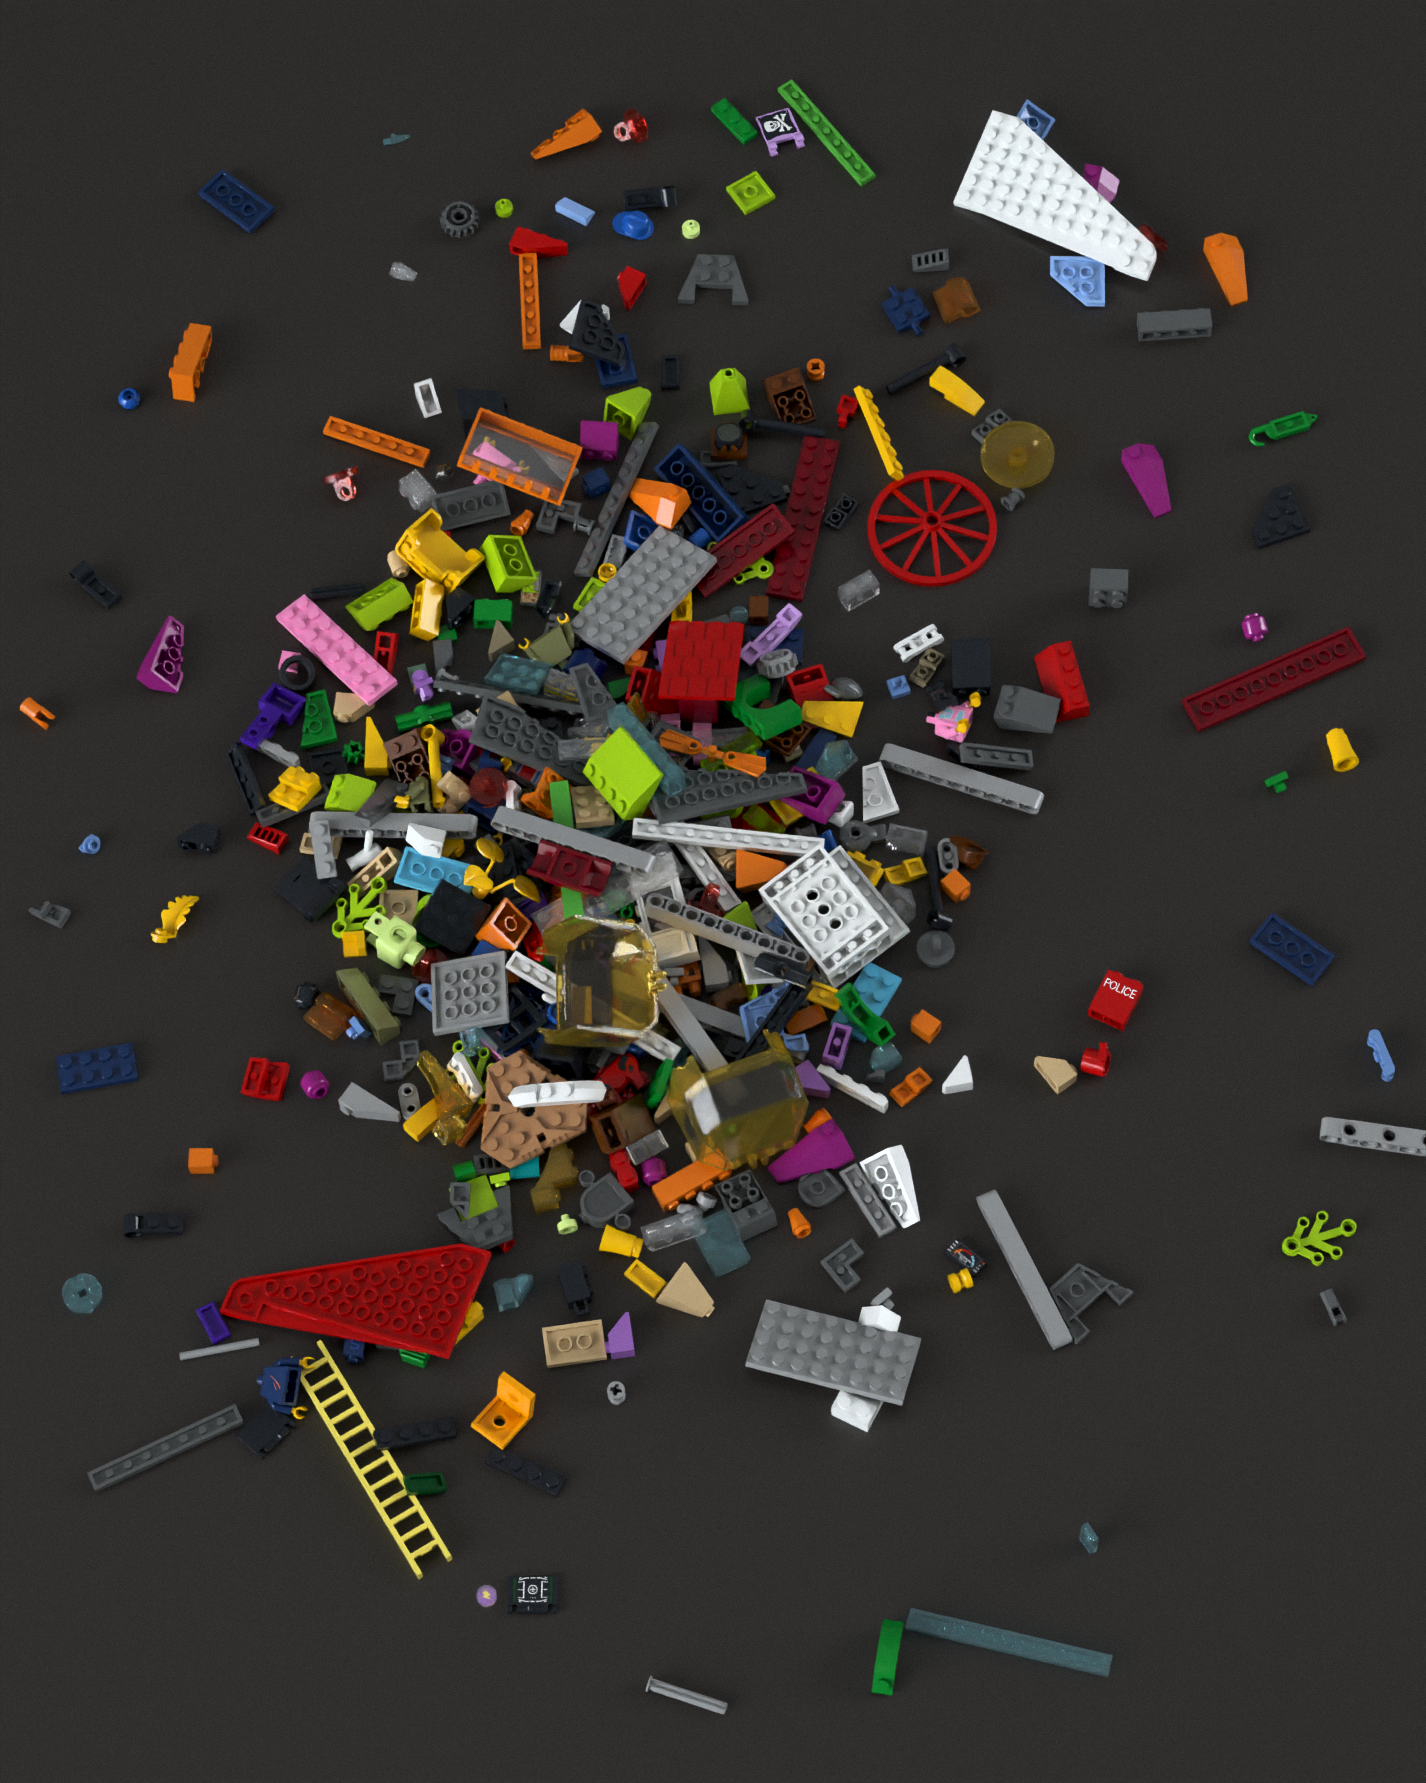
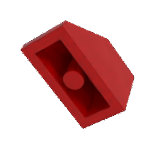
(631, 285)

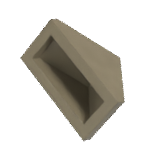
(500, 642)

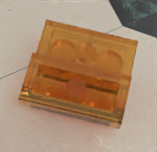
(956, 300)
(330, 1015)

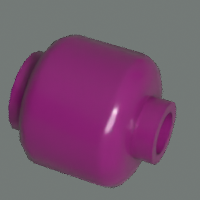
(1254, 627)
(315, 1084)
(653, 1170)

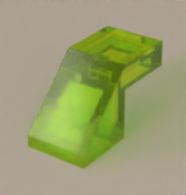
(762, 821)

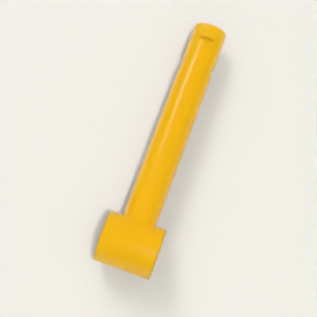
(435, 739)

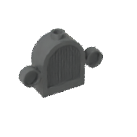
(604, 1202)

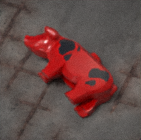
(618, 1075)

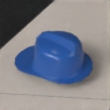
(633, 225)

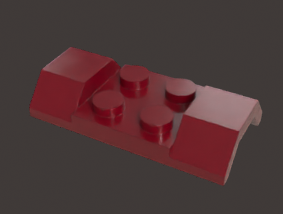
(571, 869)

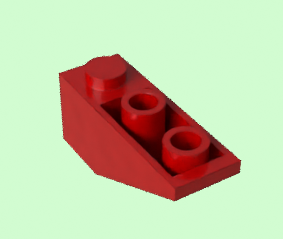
(527, 241)

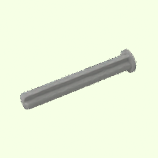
(686, 1695)

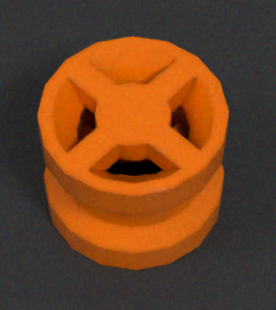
(815, 374)

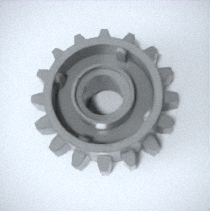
(777, 663)

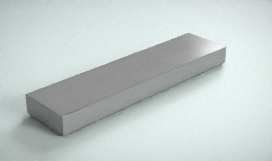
(868, 1200)

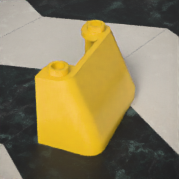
(436, 554)

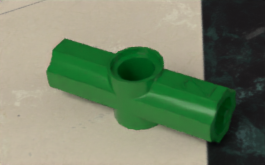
(423, 716)

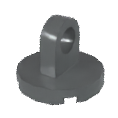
(935, 949)

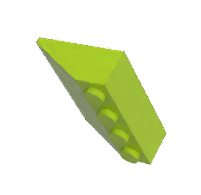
(623, 775)

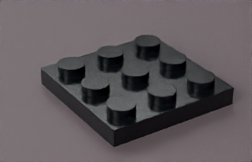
(499, 874)
(452, 917)

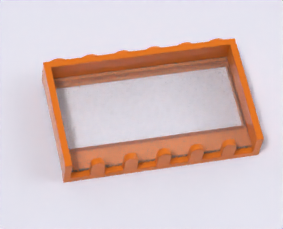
(519, 456)

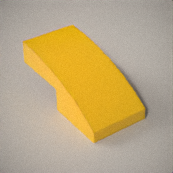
(906, 872)

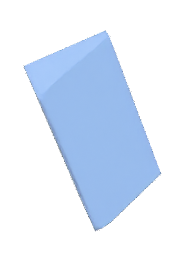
(574, 211)

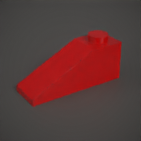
(386, 649)

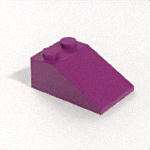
(821, 797)

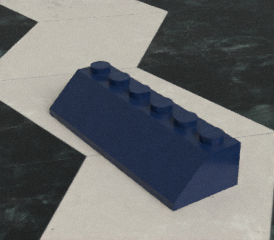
(709, 500)

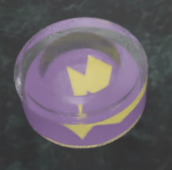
(486, 1595)

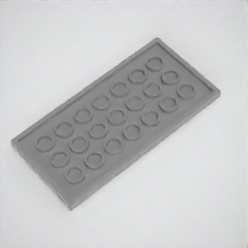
(642, 594)
(833, 1352)

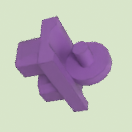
(423, 685)

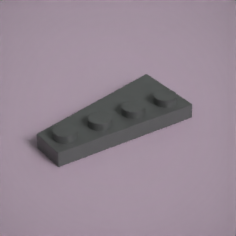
(381, 802)

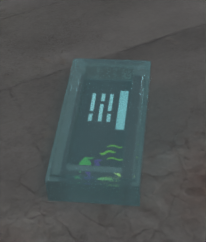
(1089, 1538)

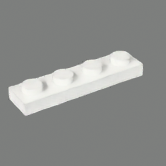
(858, 1091)

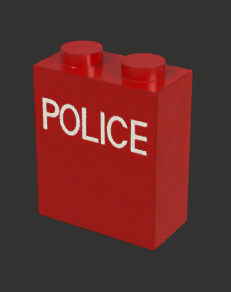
(1115, 999)

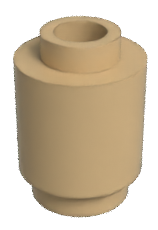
(397, 565)

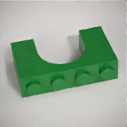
(763, 722)

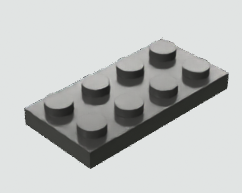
(471, 504)

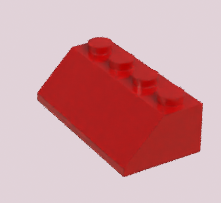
(1062, 679)

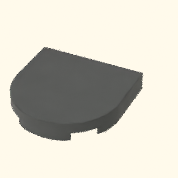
(819, 1189)

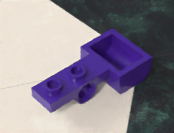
(275, 706)

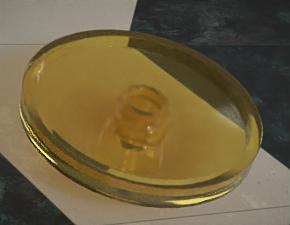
(1017, 454)

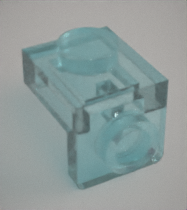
(471, 1041)

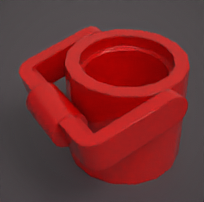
(1096, 1061)

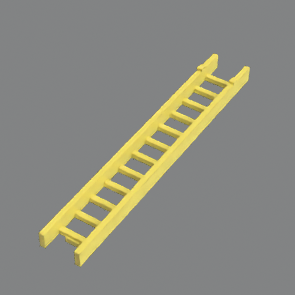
(360, 1472)

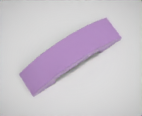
(772, 635)

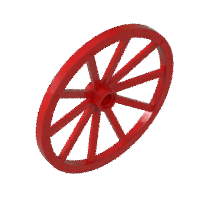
(932, 530)

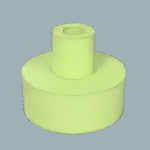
(691, 229)
(567, 1225)

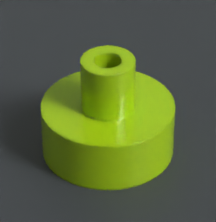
(503, 208)

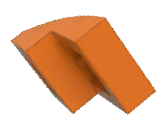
(910, 1087)

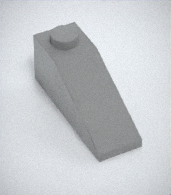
(713, 967)
(365, 1105)

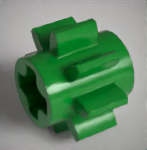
(354, 752)

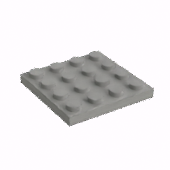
(469, 993)

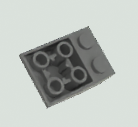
(746, 1205)

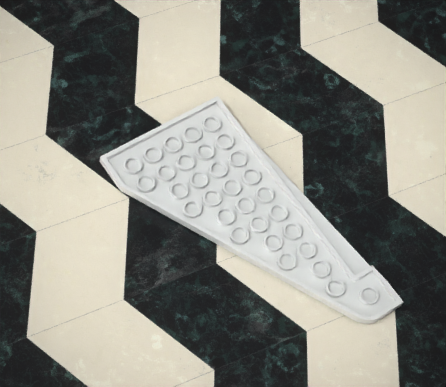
(1035, 190)

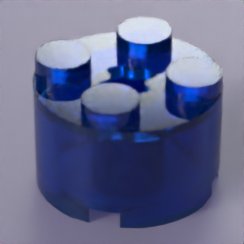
(586, 656)

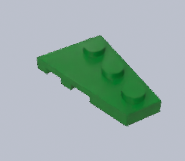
(318, 721)

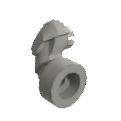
(704, 1202)

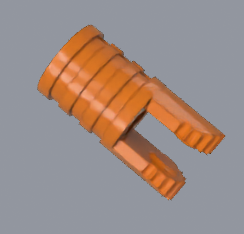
(562, 353)
(36, 711)

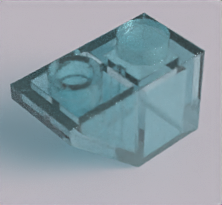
(834, 758)
(512, 1291)

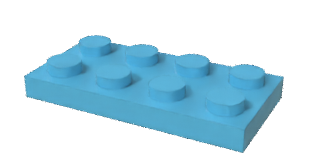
(425, 871)
(876, 989)

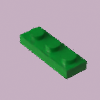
(734, 121)

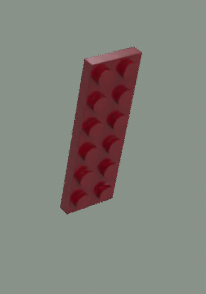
(745, 548)

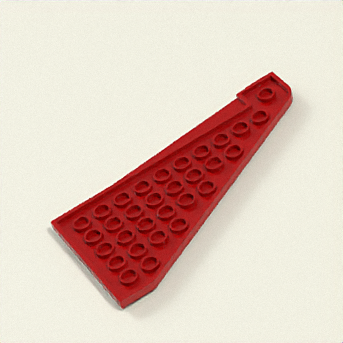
(385, 1300)

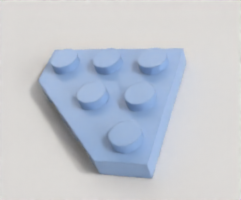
(1081, 277)

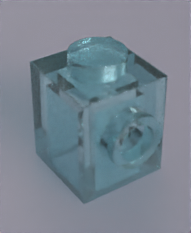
(885, 1057)

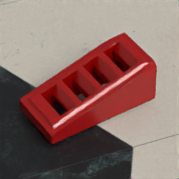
(276, 848)

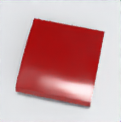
(265, 1079)

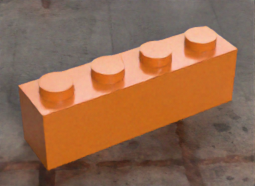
(687, 1183)

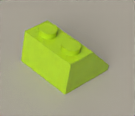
(348, 793)

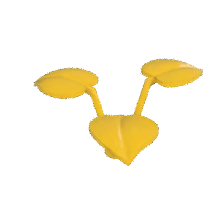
(483, 885)

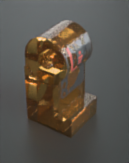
(730, 996)

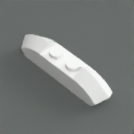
(557, 1093)

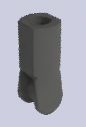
(1332, 1304)

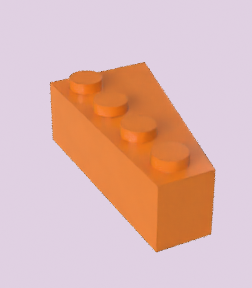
(190, 361)

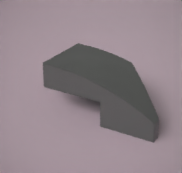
(442, 654)
(52, 914)
(460, 1197)

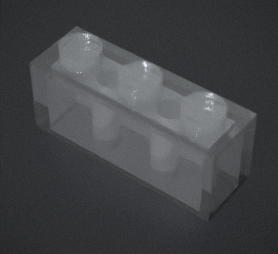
(673, 1230)

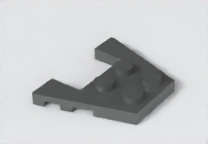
(714, 272)
(486, 1228)
(1077, 1291)

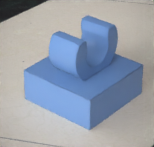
(898, 687)
(358, 1028)

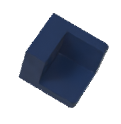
(486, 762)

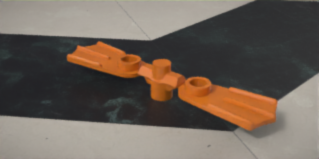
(743, 762)

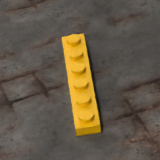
(880, 436)

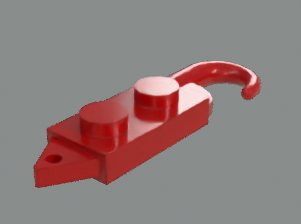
(532, 941)

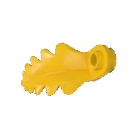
(173, 918)

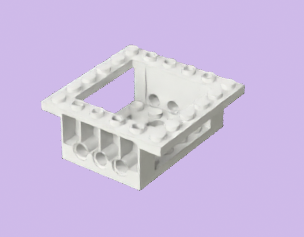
(865, 916)

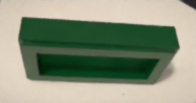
(424, 1483)

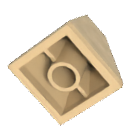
(686, 1294)

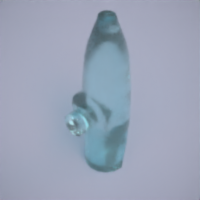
(395, 139)

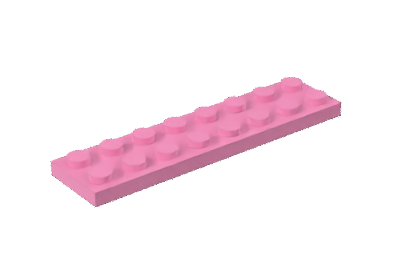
(336, 650)

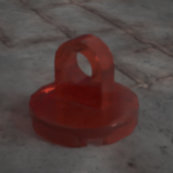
(634, 125)
(1154, 238)
(343, 479)
(489, 786)
(709, 900)
(422, 970)

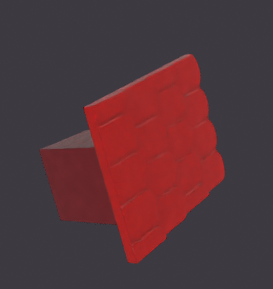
(701, 667)

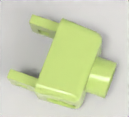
(394, 948)

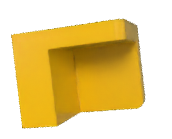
(354, 943)

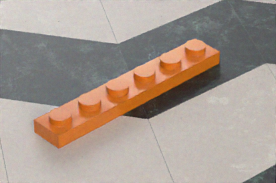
(529, 301)
(377, 441)

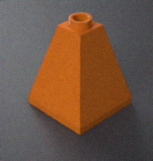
(755, 870)
(504, 927)

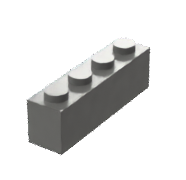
(1174, 324)

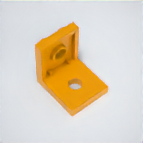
(512, 1404)

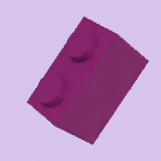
(599, 440)

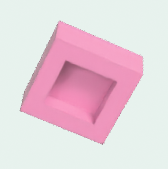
(293, 667)

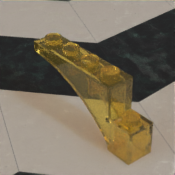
(450, 1100)
(556, 1175)

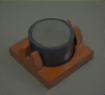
(728, 442)

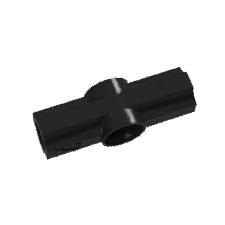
(793, 974)

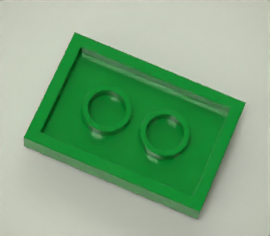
(658, 1086)

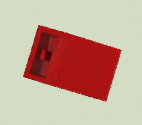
(647, 684)
(808, 686)

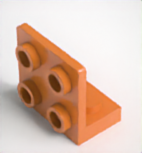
(540, 799)

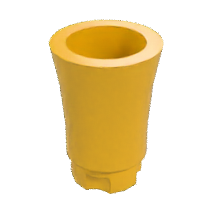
(1341, 750)
(620, 1242)

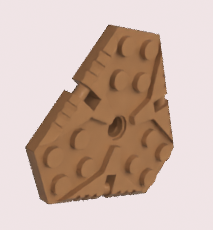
(510, 1133)

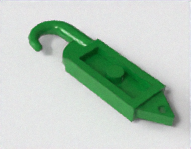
(1283, 427)

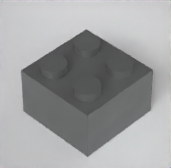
(1108, 587)

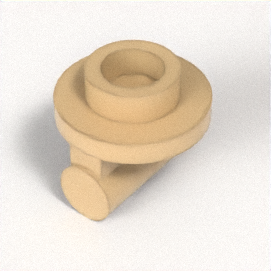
(728, 861)

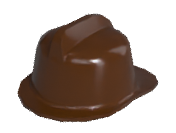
(968, 851)

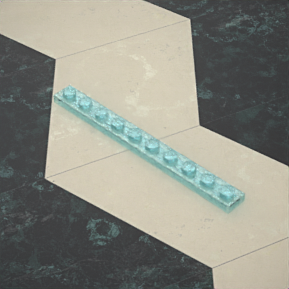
(1009, 1642)

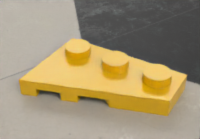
(832, 715)

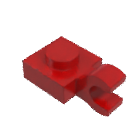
(847, 407)

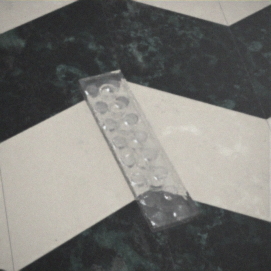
(619, 891)

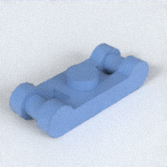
(1381, 1054)

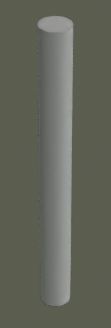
(219, 1349)

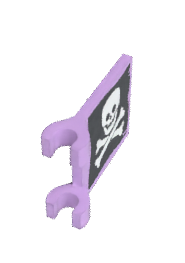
(778, 128)

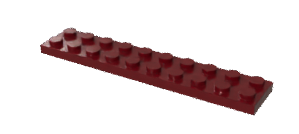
(805, 516)
(1273, 679)

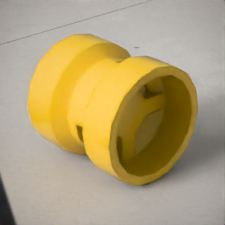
(606, 572)
(960, 1280)

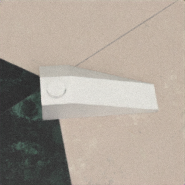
(892, 1178)

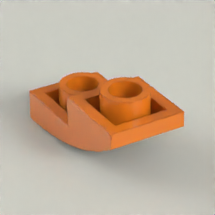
(806, 1019)

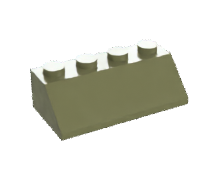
(368, 1004)

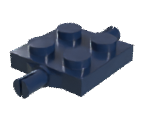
(906, 310)

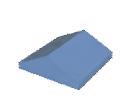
(1035, 119)

